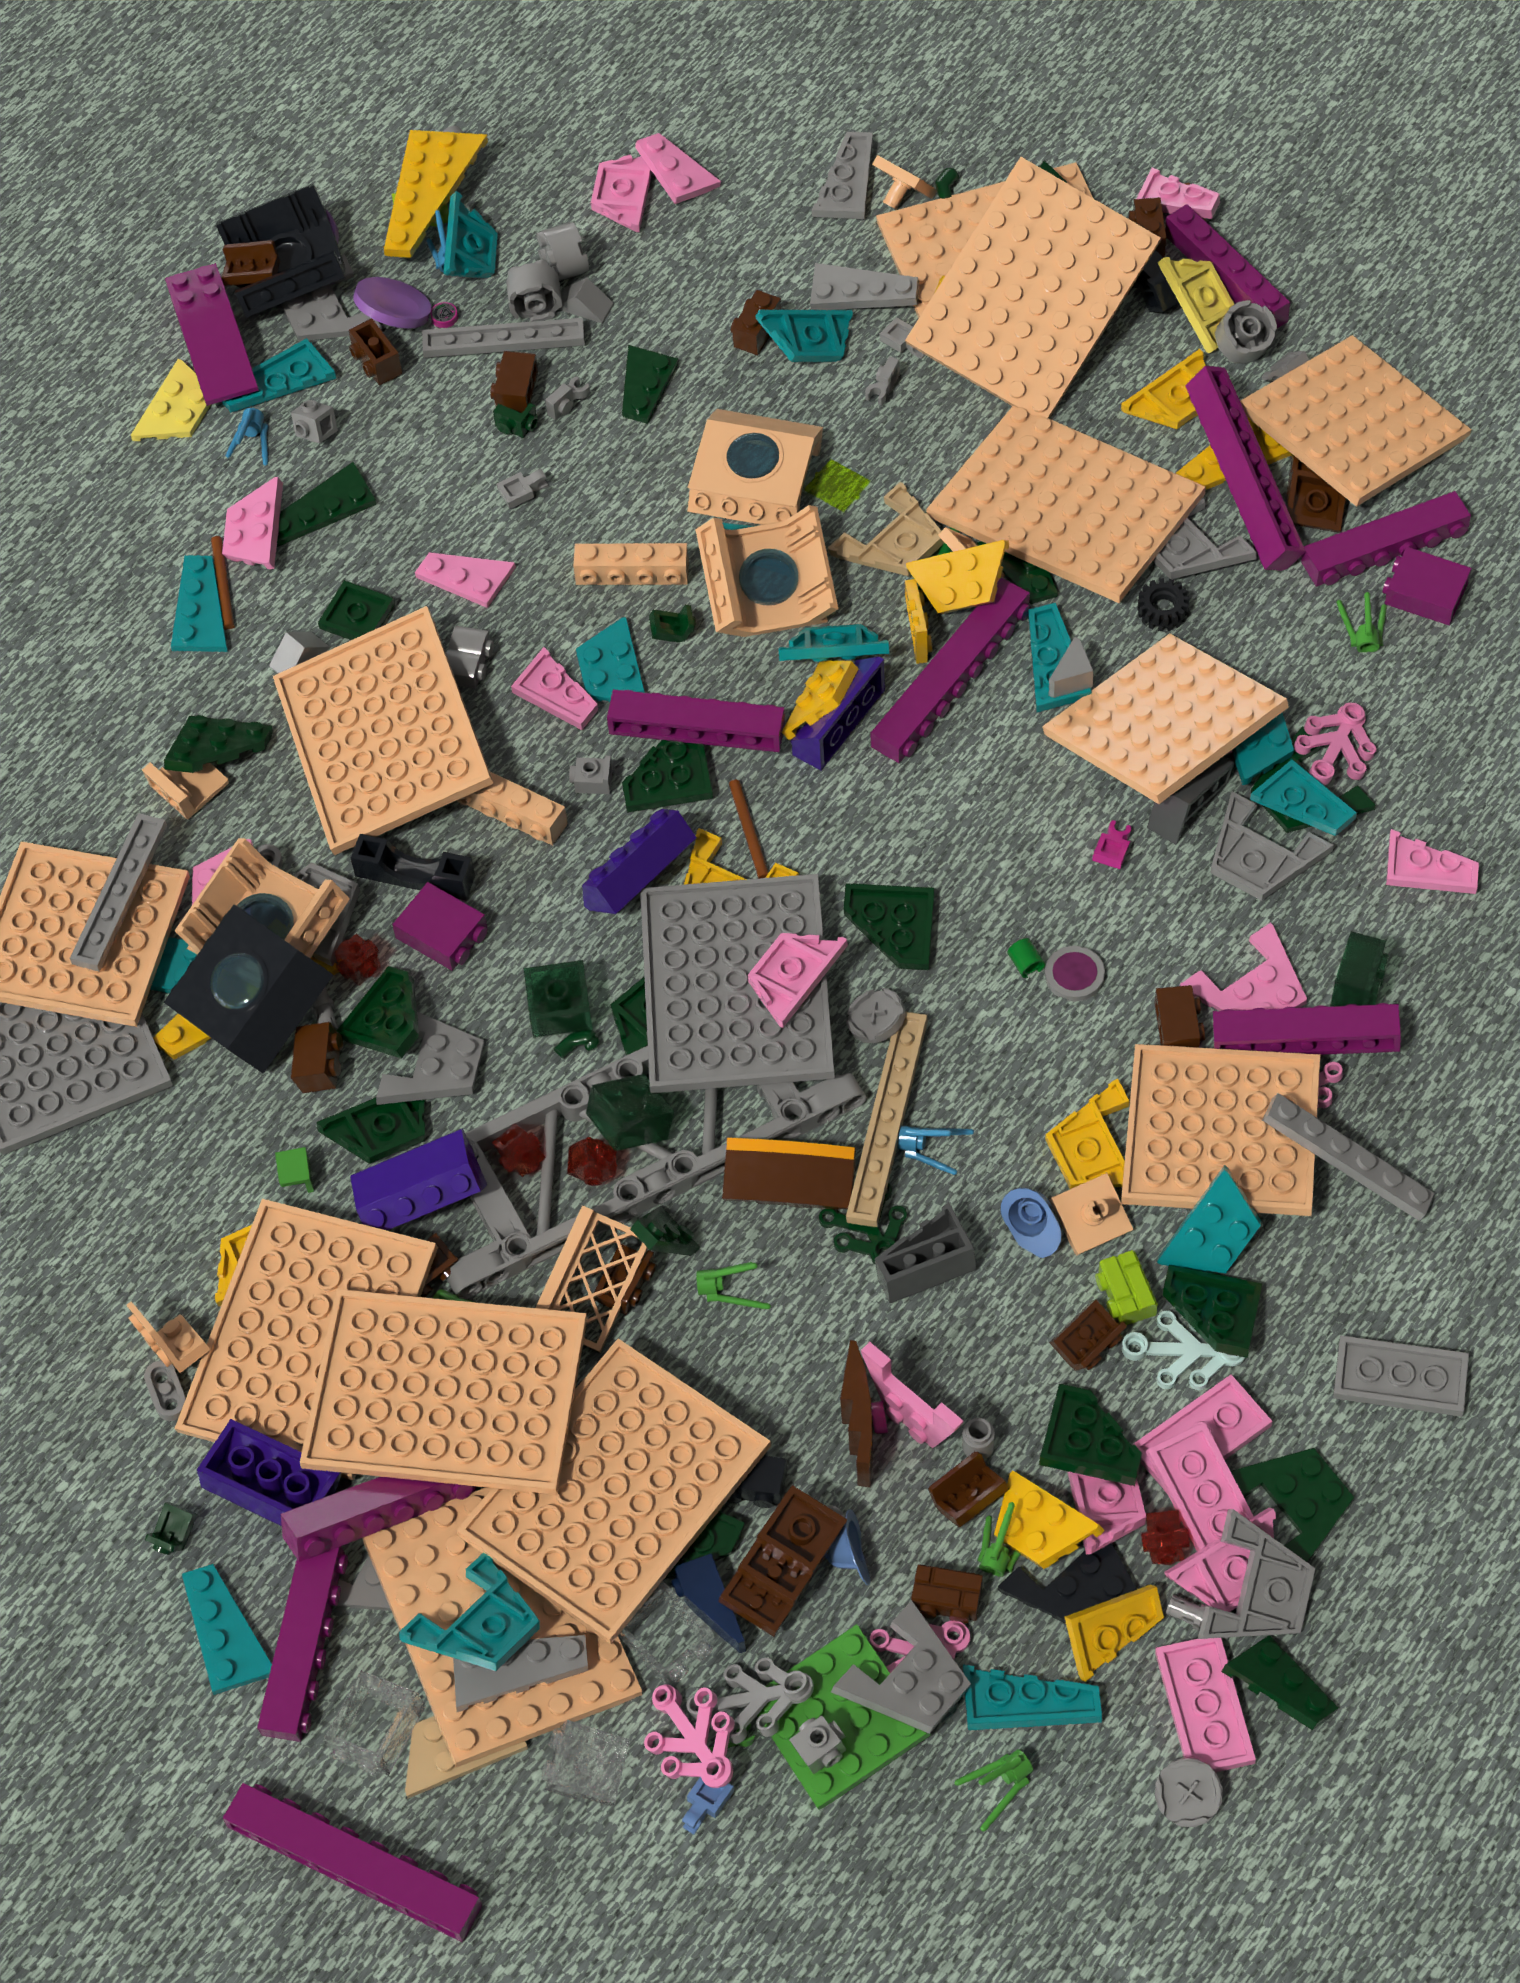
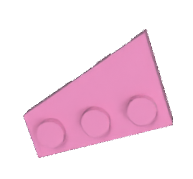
(674, 169)
(1176, 194)
(466, 576)
(552, 690)
(1422, 867)

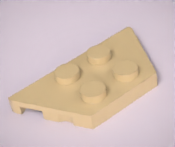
(432, 1763)

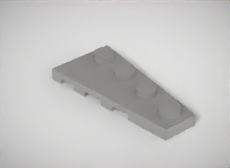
(847, 180)
(532, 1664)

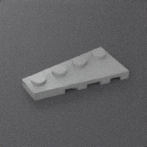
(857, 288)

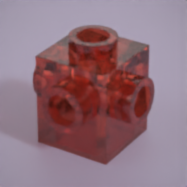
(357, 959)
(519, 1151)
(592, 1161)
(1165, 1537)

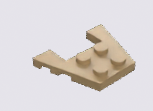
(904, 540)

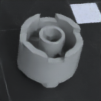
(563, 250)
(533, 291)
(1245, 332)

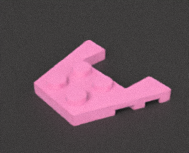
(1267, 986)
(905, 1406)

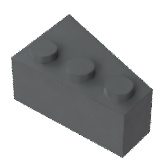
(1177, 810)
(926, 1257)

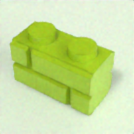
(1126, 1287)

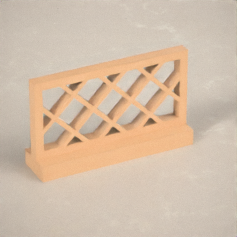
(570, 1260)

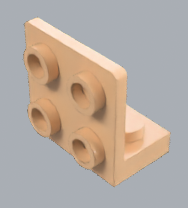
(186, 790)
(174, 1343)

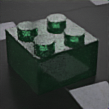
(1360, 971)
(558, 998)
(629, 1112)

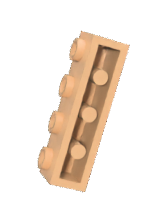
(631, 564)
(519, 809)

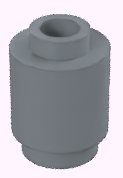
(978, 1436)

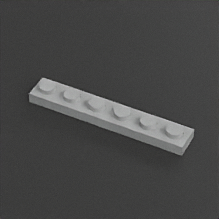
(503, 337)
(118, 892)
(1348, 1156)

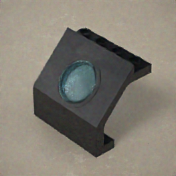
(248, 988)

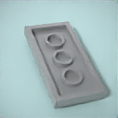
(1401, 1375)

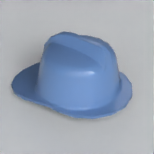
(1028, 1207)
(847, 1549)

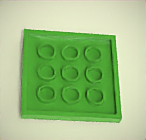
(870, 1737)

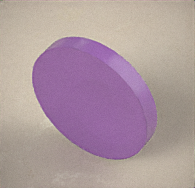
(392, 302)

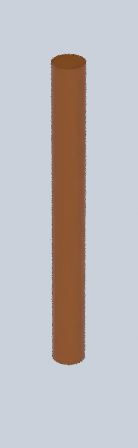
(222, 583)
(748, 828)

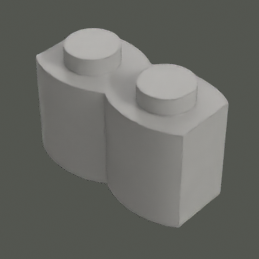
(468, 654)

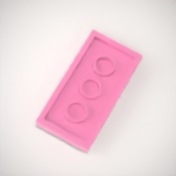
(1228, 1413)
(1198, 1483)
(1205, 1704)

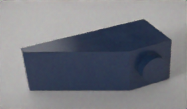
(701, 1588)

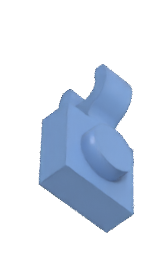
(705, 1801)

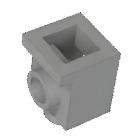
(592, 775)

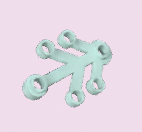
(1189, 1349)

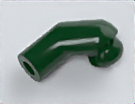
(944, 181)
(576, 1039)

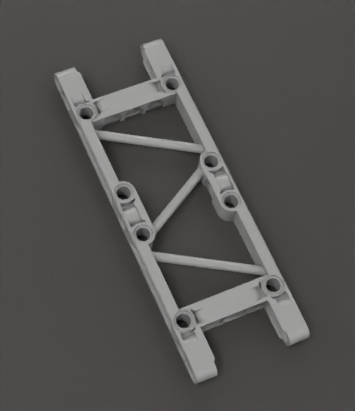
(650, 1184)

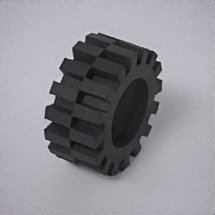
(1166, 591)

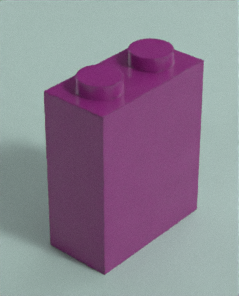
(1426, 585)
(440, 926)

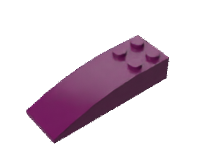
(211, 334)

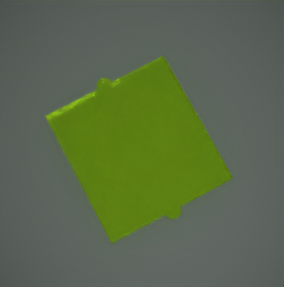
(837, 485)

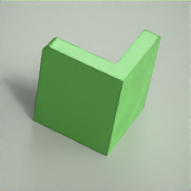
(294, 1168)

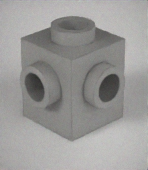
(314, 421)
(819, 1743)

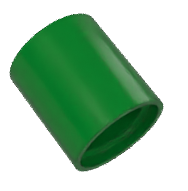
(1025, 957)

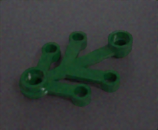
(877, 1242)

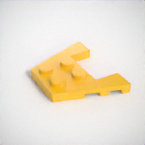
(705, 872)
(1084, 1143)

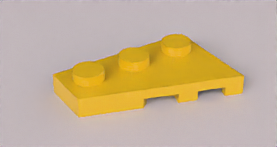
(918, 621)
(1109, 1626)

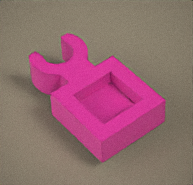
(1112, 846)

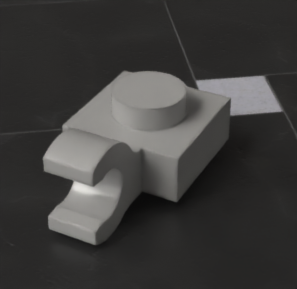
(895, 336)
(1286, 364)
(886, 377)
(562, 398)
(520, 489)

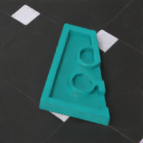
(1304, 799)

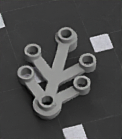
(758, 1696)

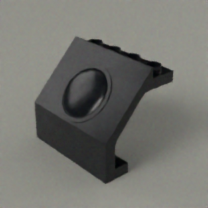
(303, 242)

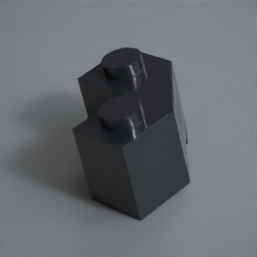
(1155, 287)

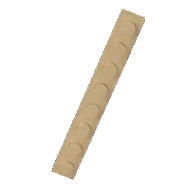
(885, 1122)

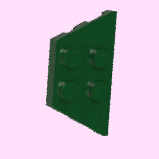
(630, 1017)
(375, 1129)

